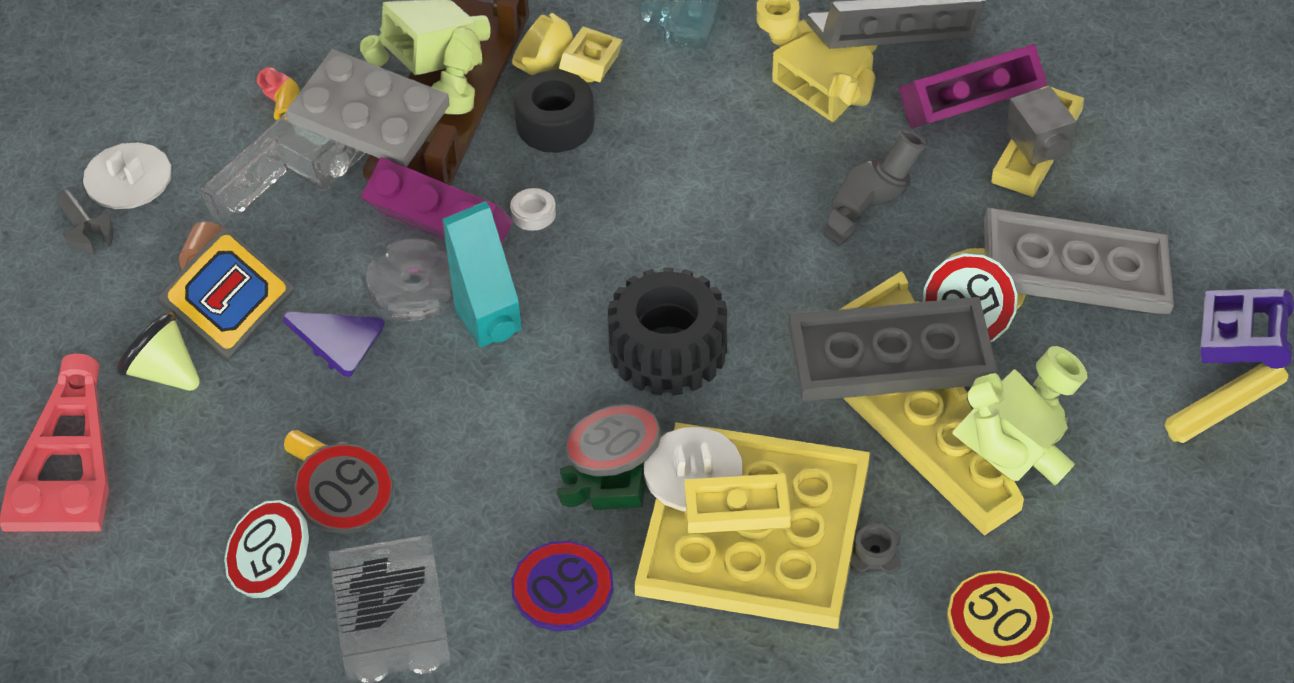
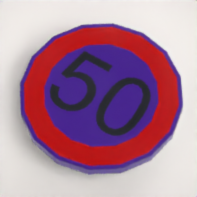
(562, 586)

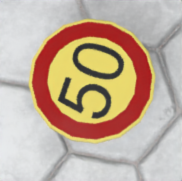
(999, 616)

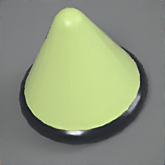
(160, 355)

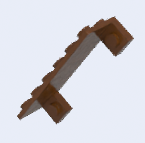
(452, 135)

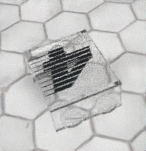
(389, 609)

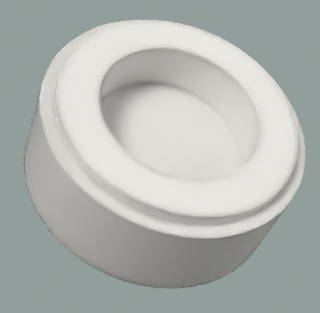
(533, 209)

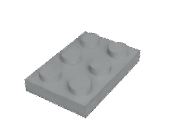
(368, 108)

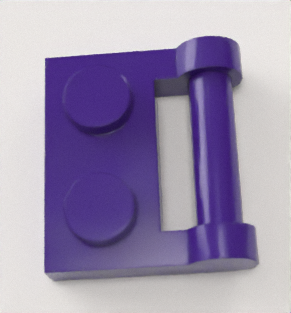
(1230, 327)

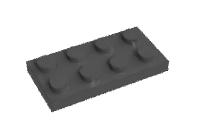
(890, 348)

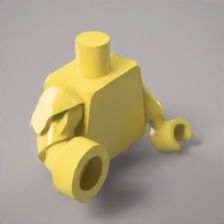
(809, 70)

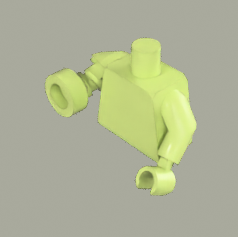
(429, 39)
(1020, 425)

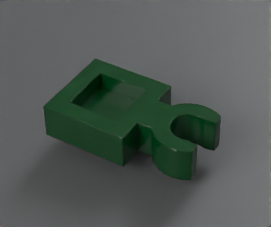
(604, 492)

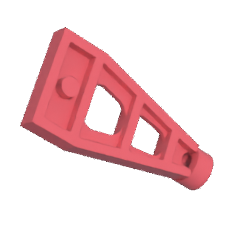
(61, 504)

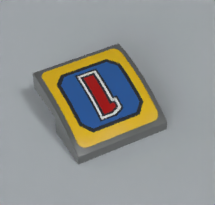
(225, 294)

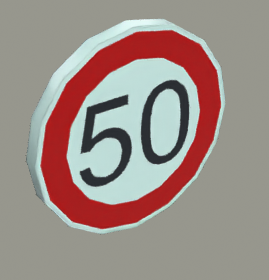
(976, 276)
(266, 549)

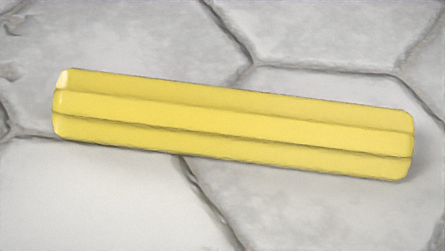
(1224, 402)

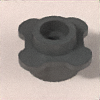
(878, 537)

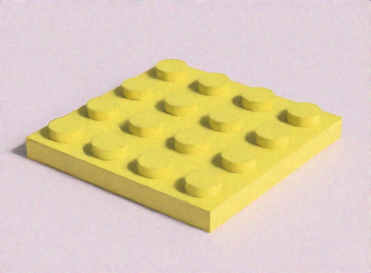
(773, 571)

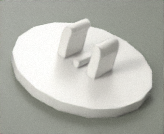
(127, 175)
(689, 455)

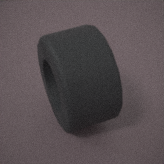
(559, 129)

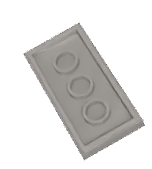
(1081, 261)

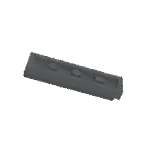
(895, 21)

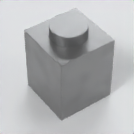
(1041, 125)

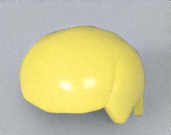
(543, 45)

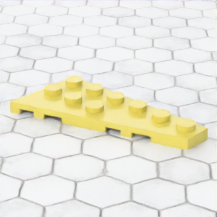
(921, 431)

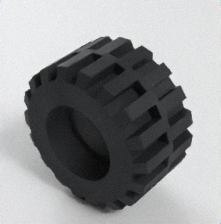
(667, 359)

